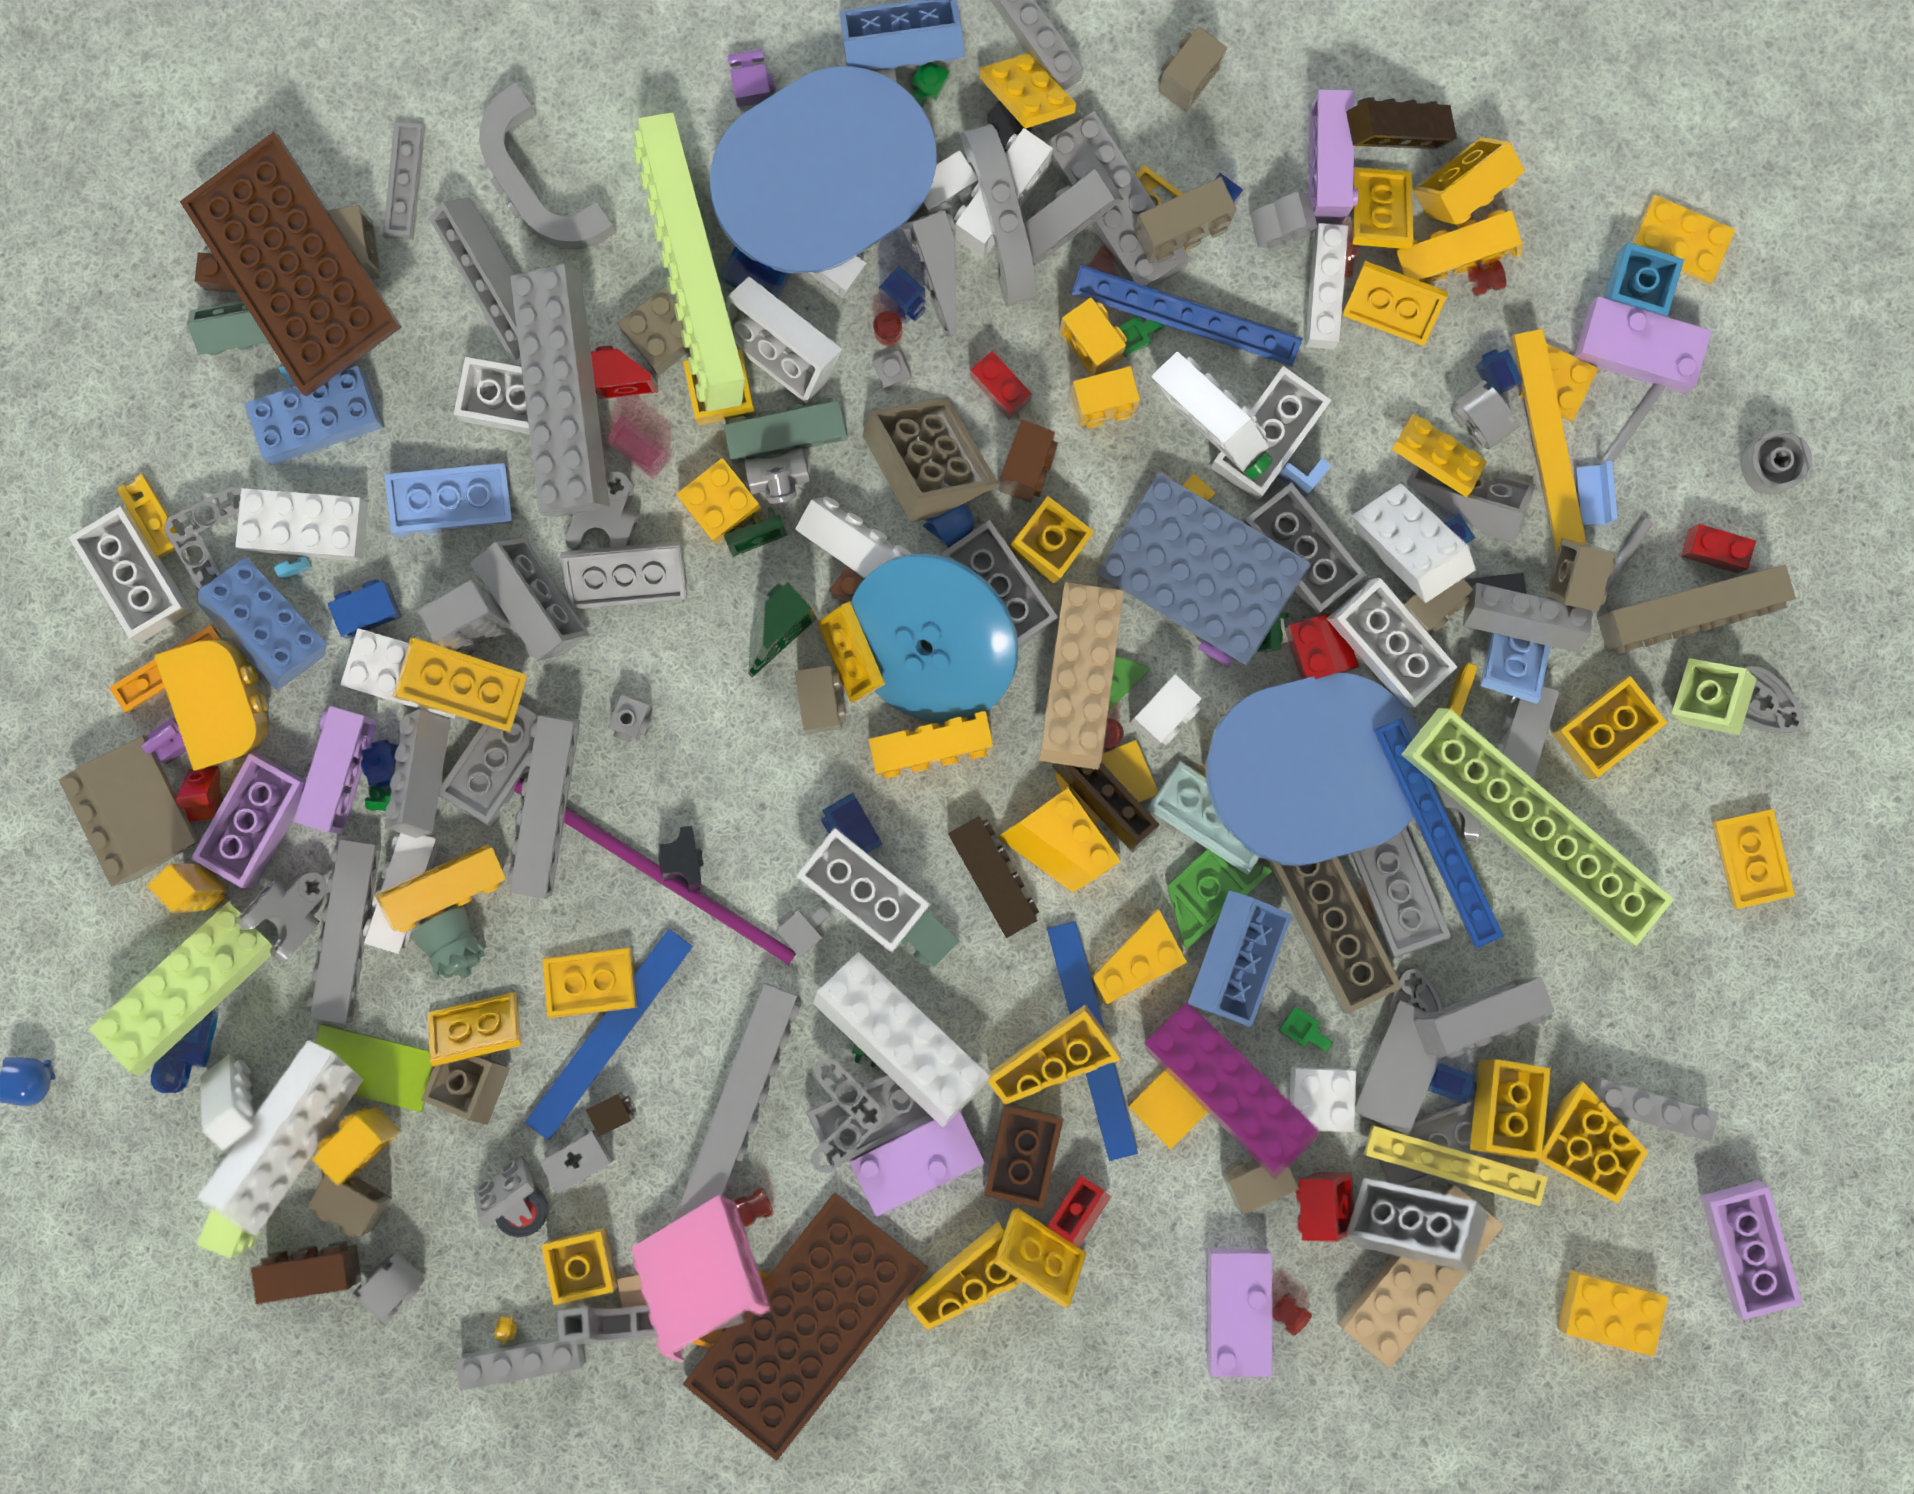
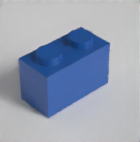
(364, 608)

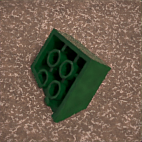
(777, 625)

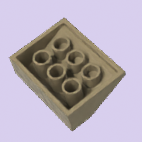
(927, 457)
(128, 812)

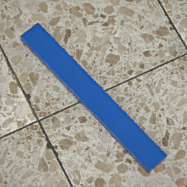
(1186, 315)
(1439, 837)
(607, 1037)
(1104, 1080)

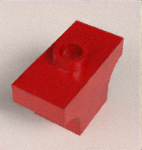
(200, 793)

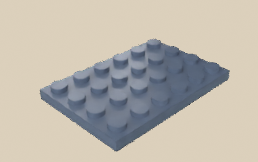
(1203, 568)

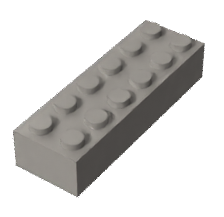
(1091, 146)

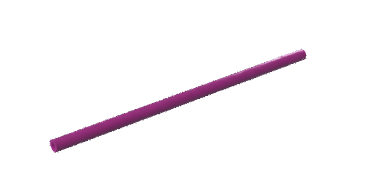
(696, 897)

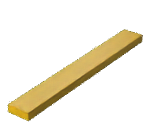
(1548, 437)

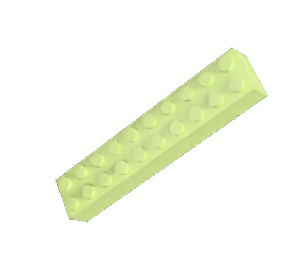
(689, 262)
(1537, 826)

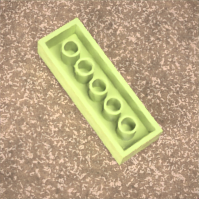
(181, 990)

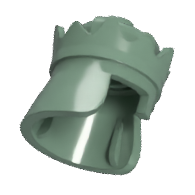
(449, 943)

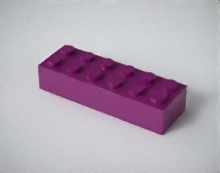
(1231, 1090)

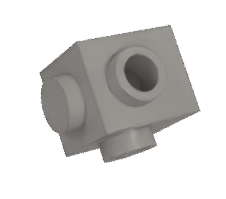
(630, 719)

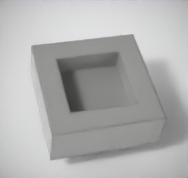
(891, 369)

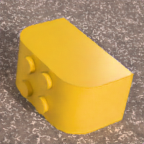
(214, 700)

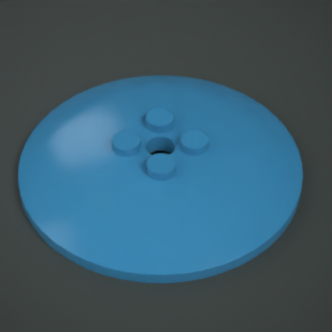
(962, 620)

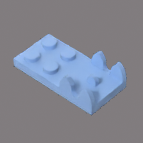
(447, 499)

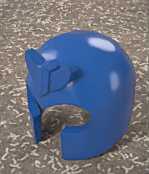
(952, 525)
(25, 1080)

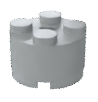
(1484, 415)
(1781, 446)
(387, 1286)

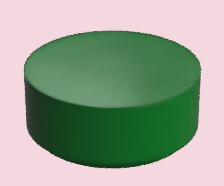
(1259, 466)

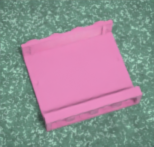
(698, 1275)

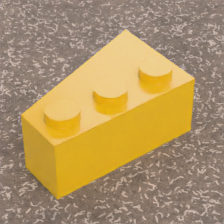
(1139, 960)

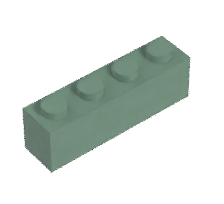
(224, 328)
(779, 432)
(929, 938)

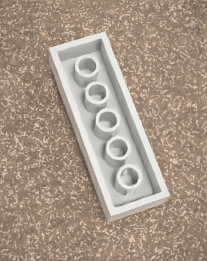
(900, 1039)
(282, 1138)

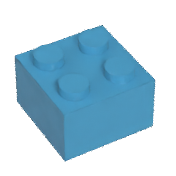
(1644, 278)

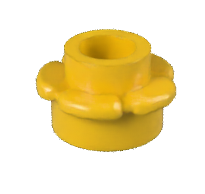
(505, 1329)

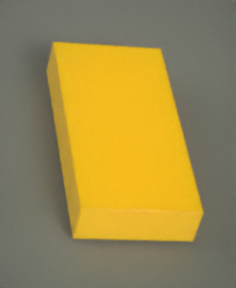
(1461, 688)

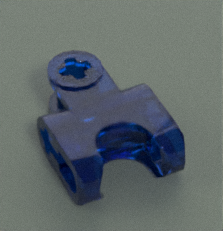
(189, 1051)

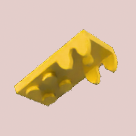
(459, 685)

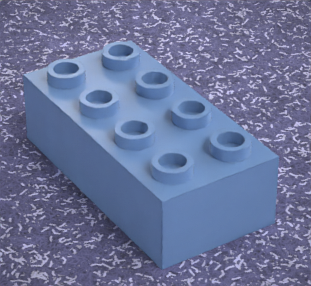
(902, 34)
(295, 425)
(261, 623)
(1240, 958)

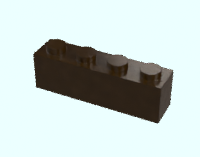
(1401, 124)
(1111, 803)
(992, 876)

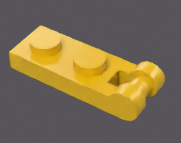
(148, 514)

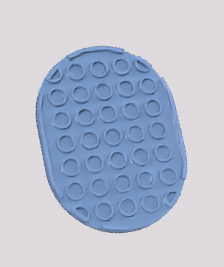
(823, 169)
(1304, 772)

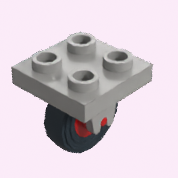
(512, 1201)

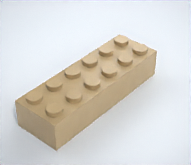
(1081, 676)
(1405, 1298)

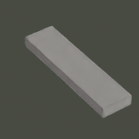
(404, 180)

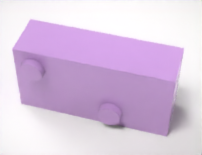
(1331, 157)
(1642, 345)
(335, 770)
(251, 821)
(916, 1163)
(1751, 1249)
(1239, 1312)

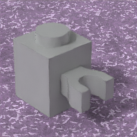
(802, 932)

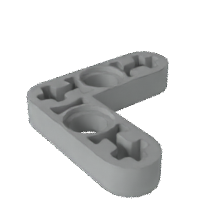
(191, 536)
(853, 1121)

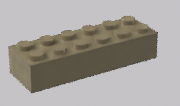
(1703, 606)
(1337, 932)

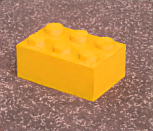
(1469, 180)
(1609, 728)
(1510, 1109)
(356, 1144)
(1612, 1313)

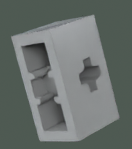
(563, 1173)

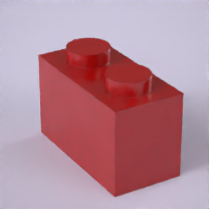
(1000, 385)
(1718, 548)
(1079, 1211)

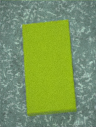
(390, 1069)

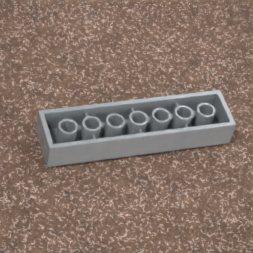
(560, 391)

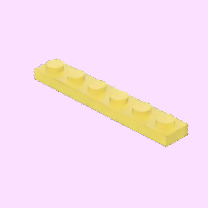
(1455, 1165)

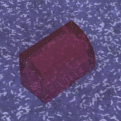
(638, 447)

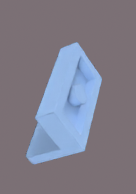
(1302, 482)
(1596, 494)

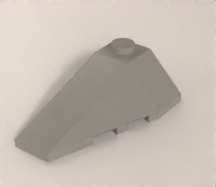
(933, 245)
(1491, 506)

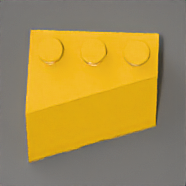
(1063, 841)
(1591, 1144)

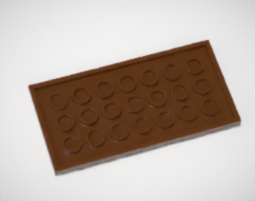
(290, 264)
(824, 1311)

